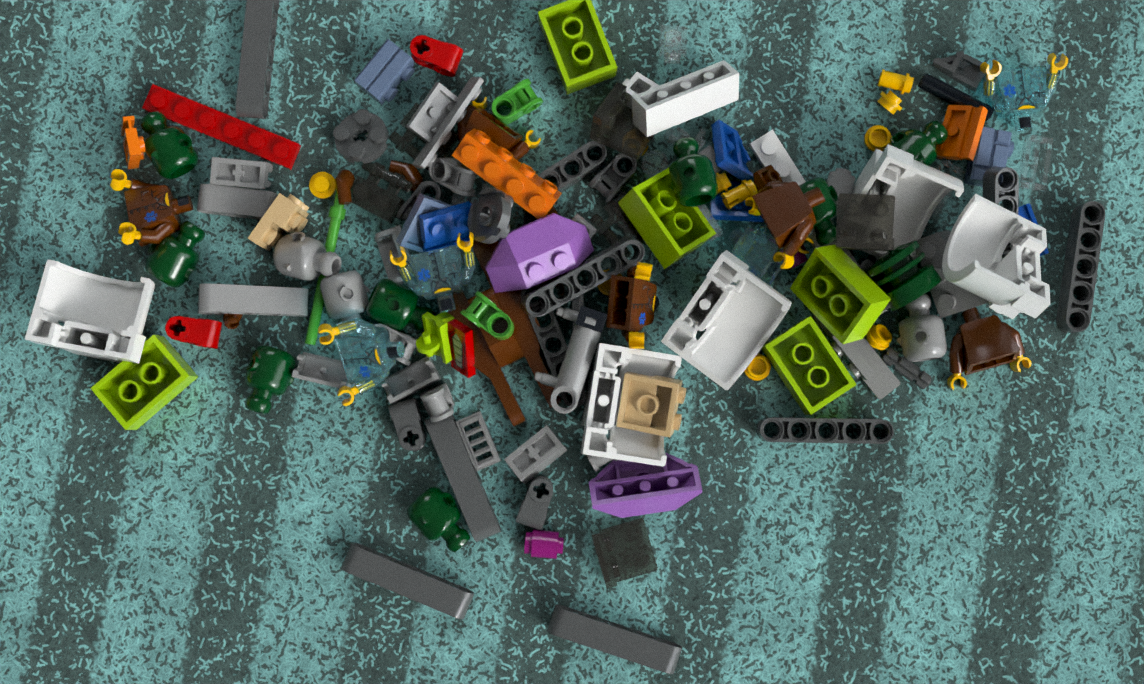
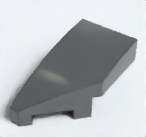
(961, 69)

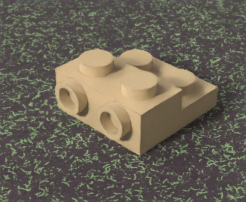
(282, 215)
(651, 404)

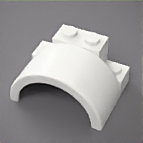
(915, 189)
(976, 262)
(98, 313)
(736, 321)
(604, 402)

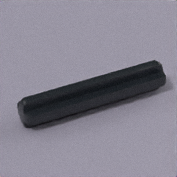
(950, 94)

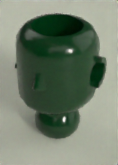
(921, 143)
(168, 147)
(692, 175)
(823, 212)
(174, 257)
(395, 306)
(268, 375)
(437, 516)

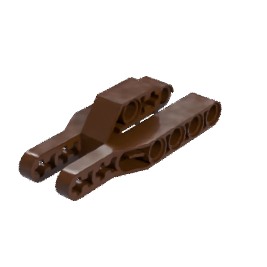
(495, 354)

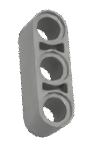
(234, 201)

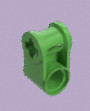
(519, 99)
(485, 314)

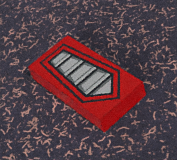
(461, 348)

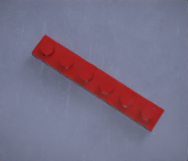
(222, 127)

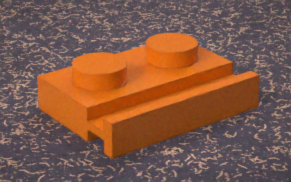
(964, 131)
(133, 144)

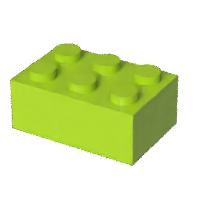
(577, 44)
(664, 223)
(839, 293)
(808, 366)
(140, 390)

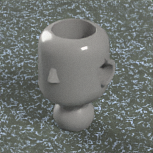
(304, 257)
(344, 295)
(922, 334)

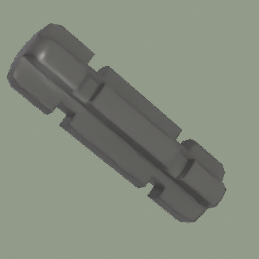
(906, 368)

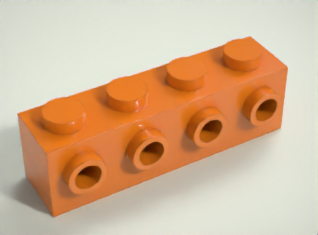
(506, 173)

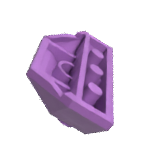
(538, 253)
(643, 489)

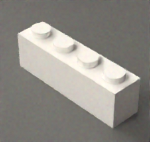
(685, 98)

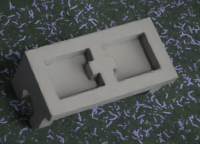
(240, 173)
(387, 241)
(321, 370)
(410, 380)
(535, 454)

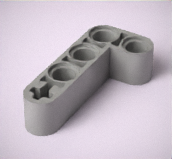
(252, 300)

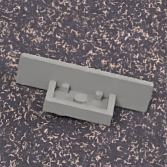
(438, 116)
(864, 363)

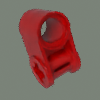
(440, 55)
(198, 331)

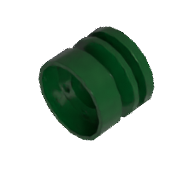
(903, 275)

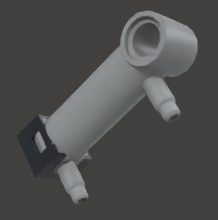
(577, 356)

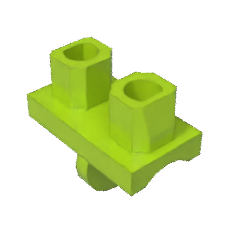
(435, 336)

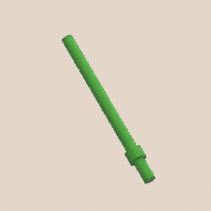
(336, 214)

